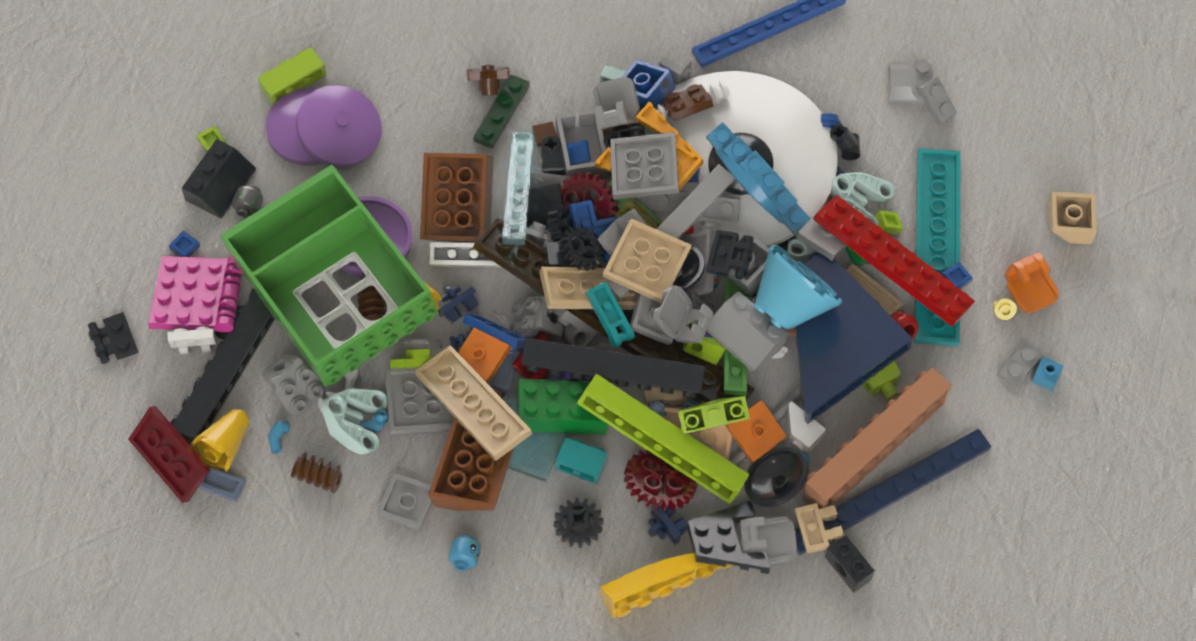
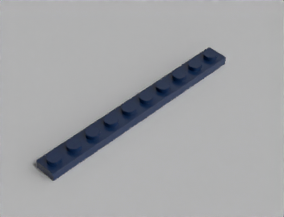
(905, 483)

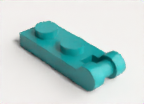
(610, 314)

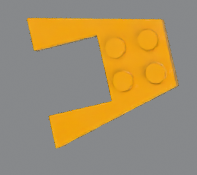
(688, 159)

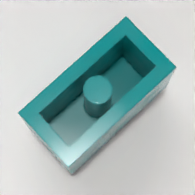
(581, 460)

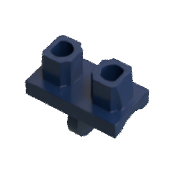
(466, 298)
(673, 530)

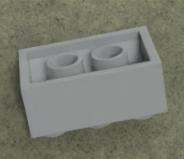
(746, 332)

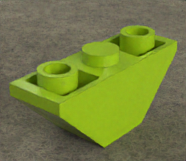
(713, 414)

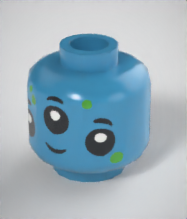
(464, 552)

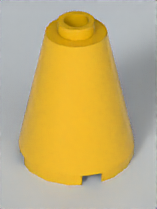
(222, 440)

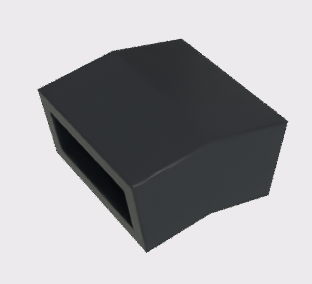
(554, 257)

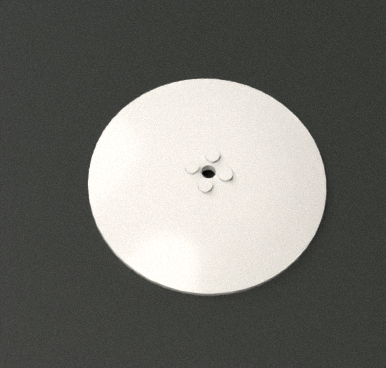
(789, 126)

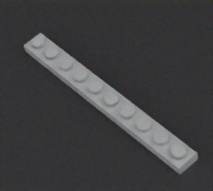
(723, 208)

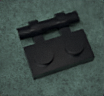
(723, 252)
(119, 335)

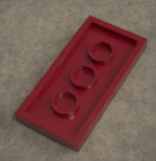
(169, 454)

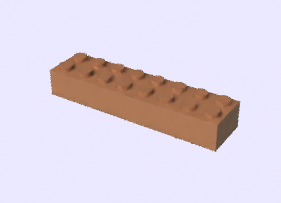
(877, 440)

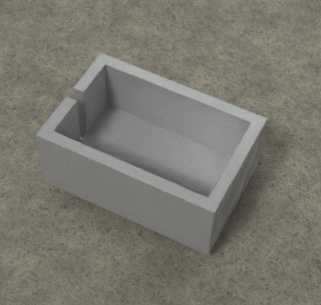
(587, 130)

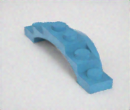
(757, 178)

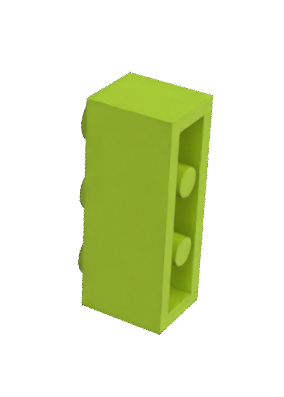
(292, 75)

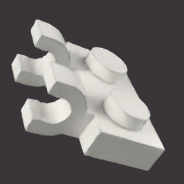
(200, 337)

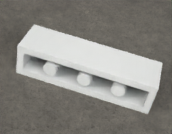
(458, 256)

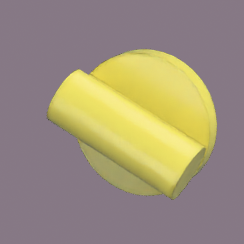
(1004, 308)

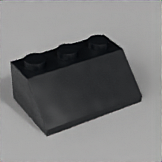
(217, 179)

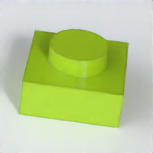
(208, 137)
(889, 222)

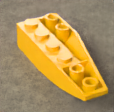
(653, 581)

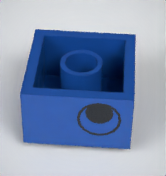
(650, 82)

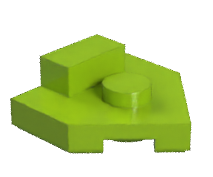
(411, 359)

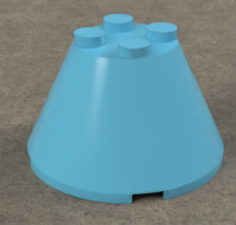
(792, 291)

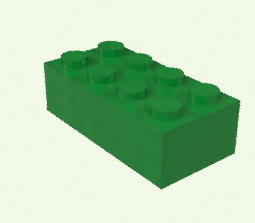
(553, 407)

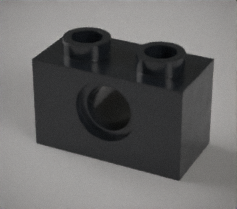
(849, 563)

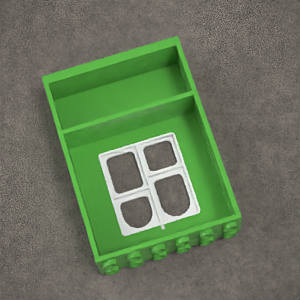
(307, 240)

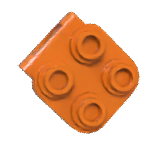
(1031, 283)

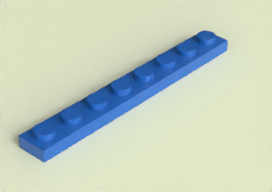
(761, 29)

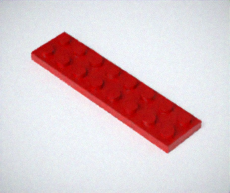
(894, 260)

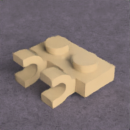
(812, 528)

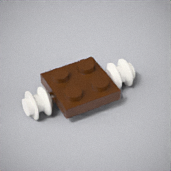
(692, 100)

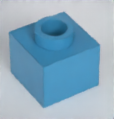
(1047, 373)

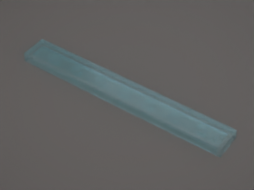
(518, 188)

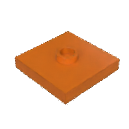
(484, 353)
(758, 433)

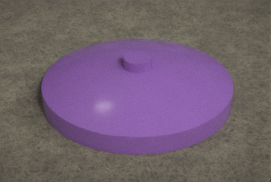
(338, 126)
(282, 128)
(392, 221)

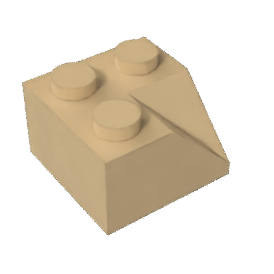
(1072, 216)

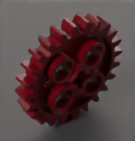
(605, 202)
(645, 481)

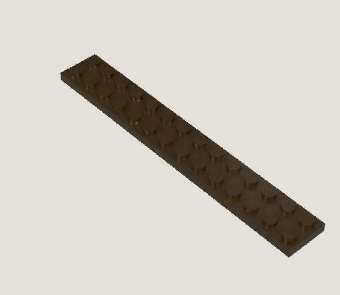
(526, 262)

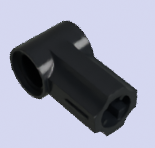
(846, 141)

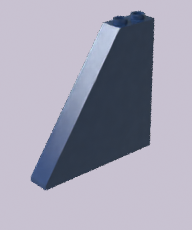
(844, 344)

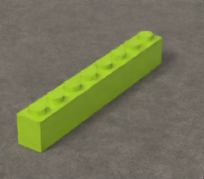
(663, 439)

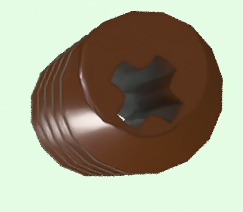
(371, 304)
(317, 473)

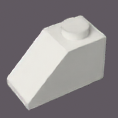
(802, 435)

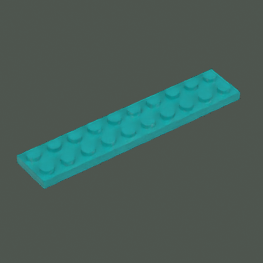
(937, 232)

